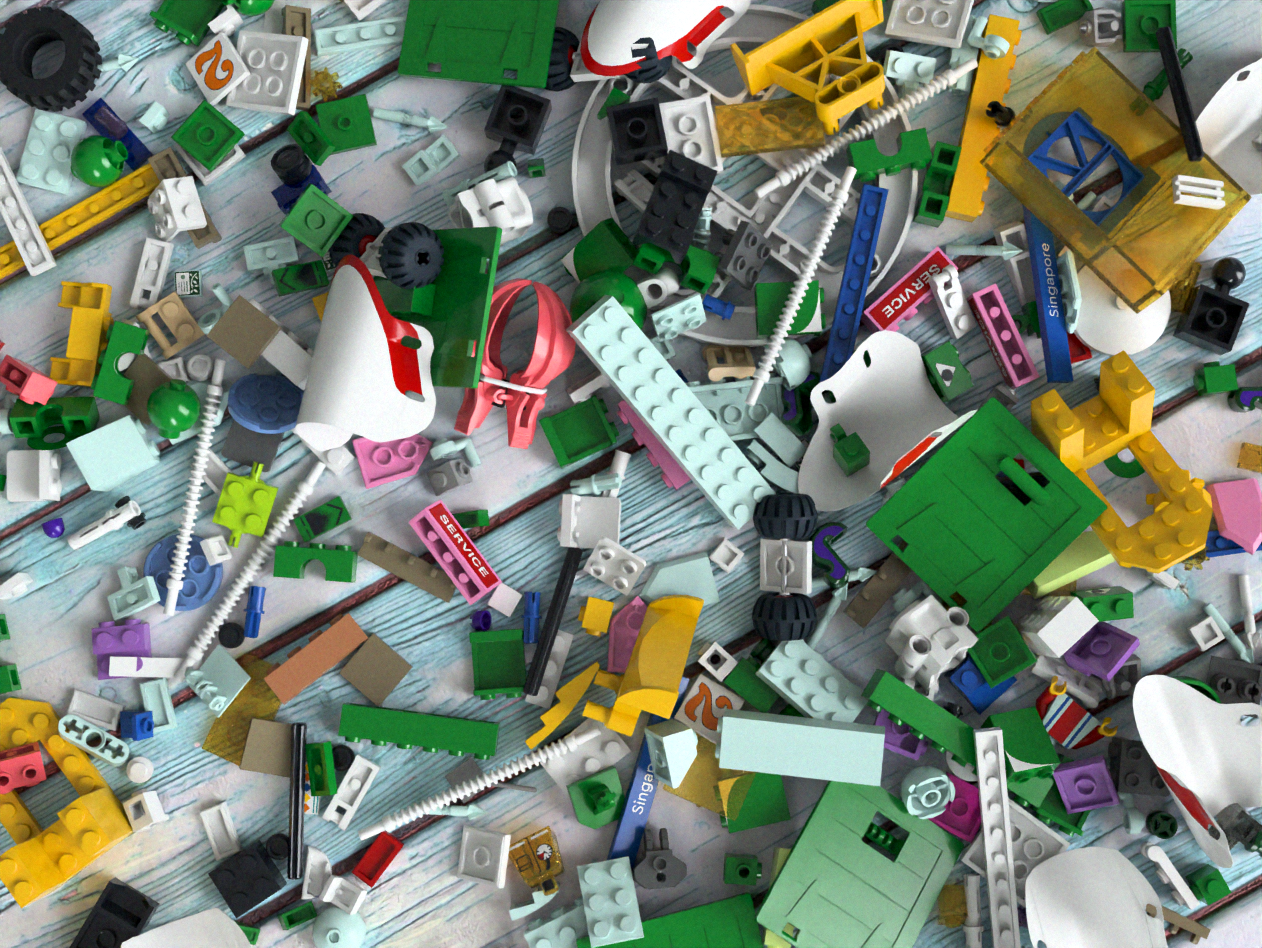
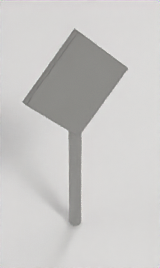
(470, 769)

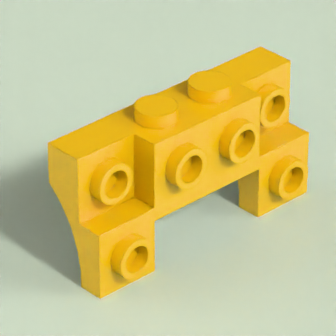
(86, 334)

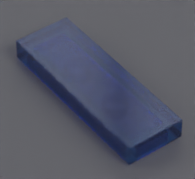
(137, 151)

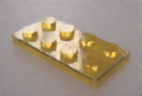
(768, 126)
(255, 699)

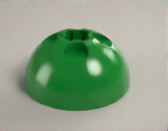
(610, 283)

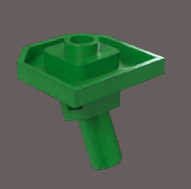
(597, 798)

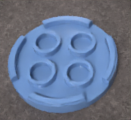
(265, 403)
(200, 578)

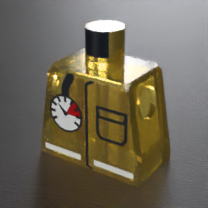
(538, 860)

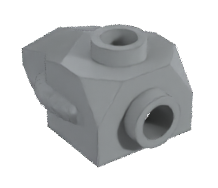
(1100, 27)
(1125, 679)

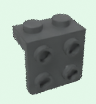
(249, 446)
(1134, 769)

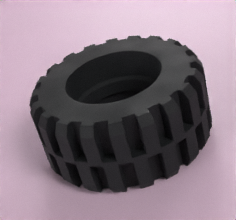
(26, 37)

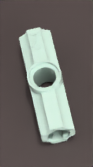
(959, 56)

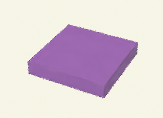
(1086, 784)

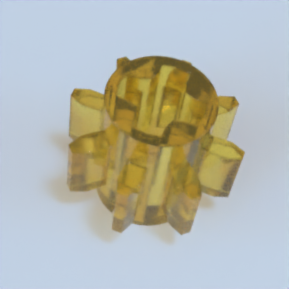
(321, 77)
(1196, 560)

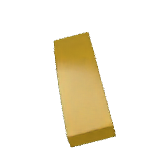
(569, 697)

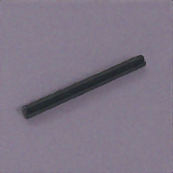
(1179, 94)
(552, 621)
(296, 800)

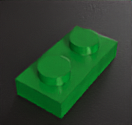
(310, 138)
(321, 768)

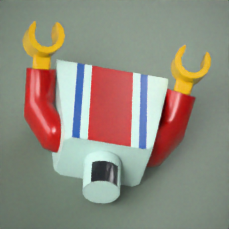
(1067, 721)

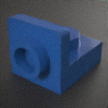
(136, 724)

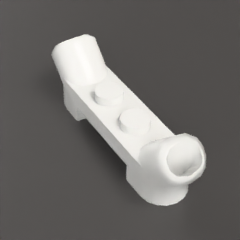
(658, 286)

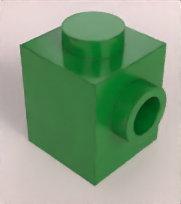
(1215, 379)
(741, 869)
(1208, 884)

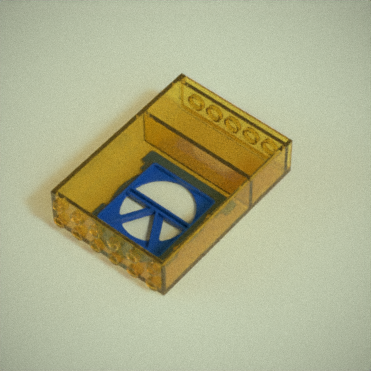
(1144, 237)

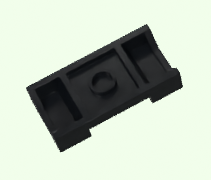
(675, 205)
(116, 917)

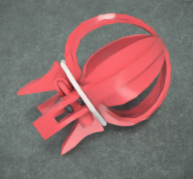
(525, 390)

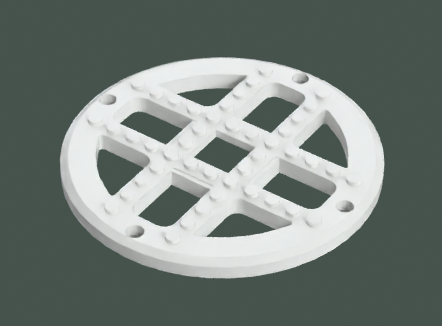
(595, 203)

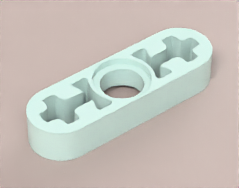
(72, 737)

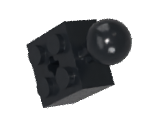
(512, 135)
(1224, 310)

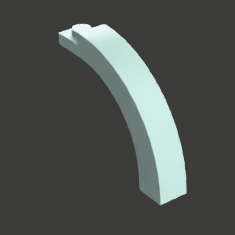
(774, 471)

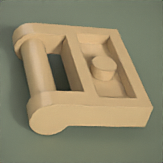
(177, 319)
(737, 362)

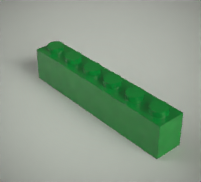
(419, 729)

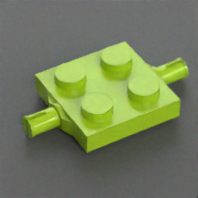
(245, 504)

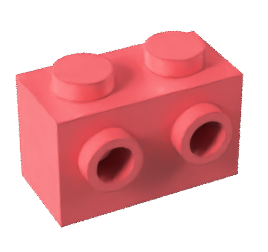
(26, 381)
(21, 767)

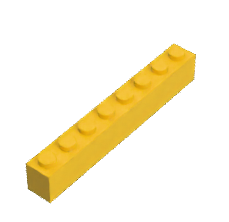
(978, 130)

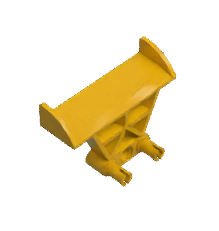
(812, 41)
(653, 667)

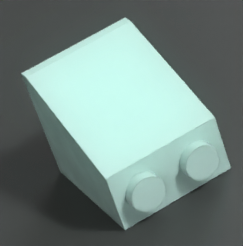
(114, 453)

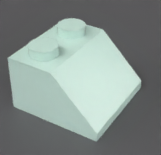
(671, 750)

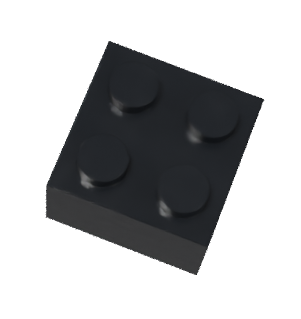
(637, 131)
(247, 879)

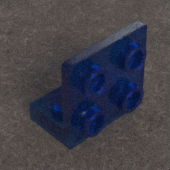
(288, 194)

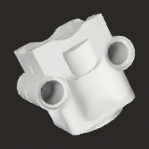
(494, 204)
(929, 640)

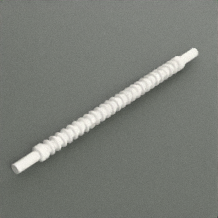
(948, 78)
(839, 197)
(175, 583)
(195, 652)
(389, 822)

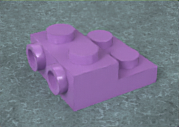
(120, 641)
(1101, 651)
(899, 739)

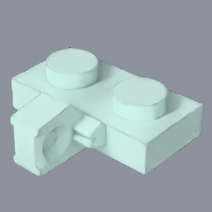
(908, 70)
(271, 255)
(134, 594)

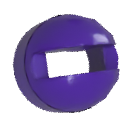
(54, 528)
(481, 620)

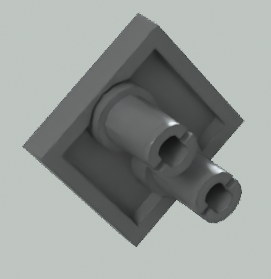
(744, 255)
(1235, 681)

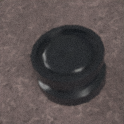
(291, 164)

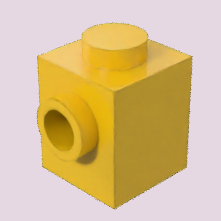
(596, 616)

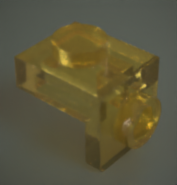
(952, 906)

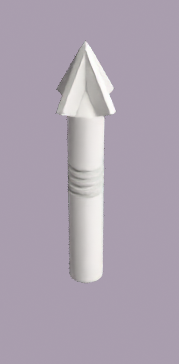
(1250, 636)

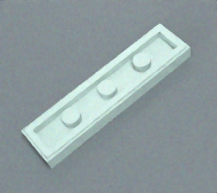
(360, 35)

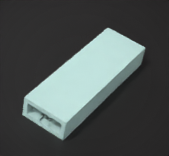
(801, 747)

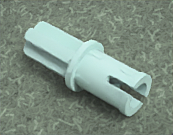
(596, 484)

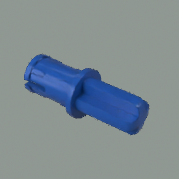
(254, 610)
(531, 617)

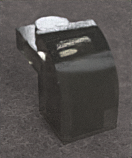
(1236, 824)

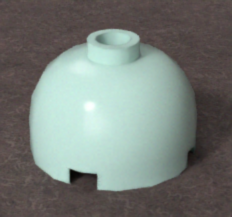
(792, 363)
(926, 791)
(338, 929)

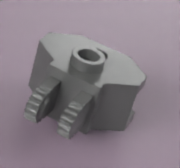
(658, 861)

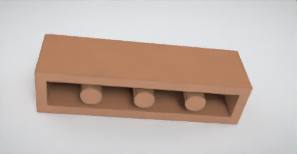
(316, 658)

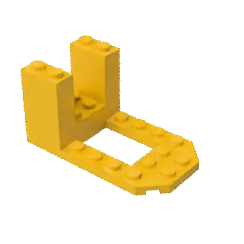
(1104, 427)
(86, 826)

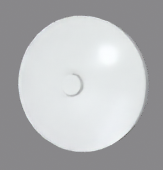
(1110, 324)

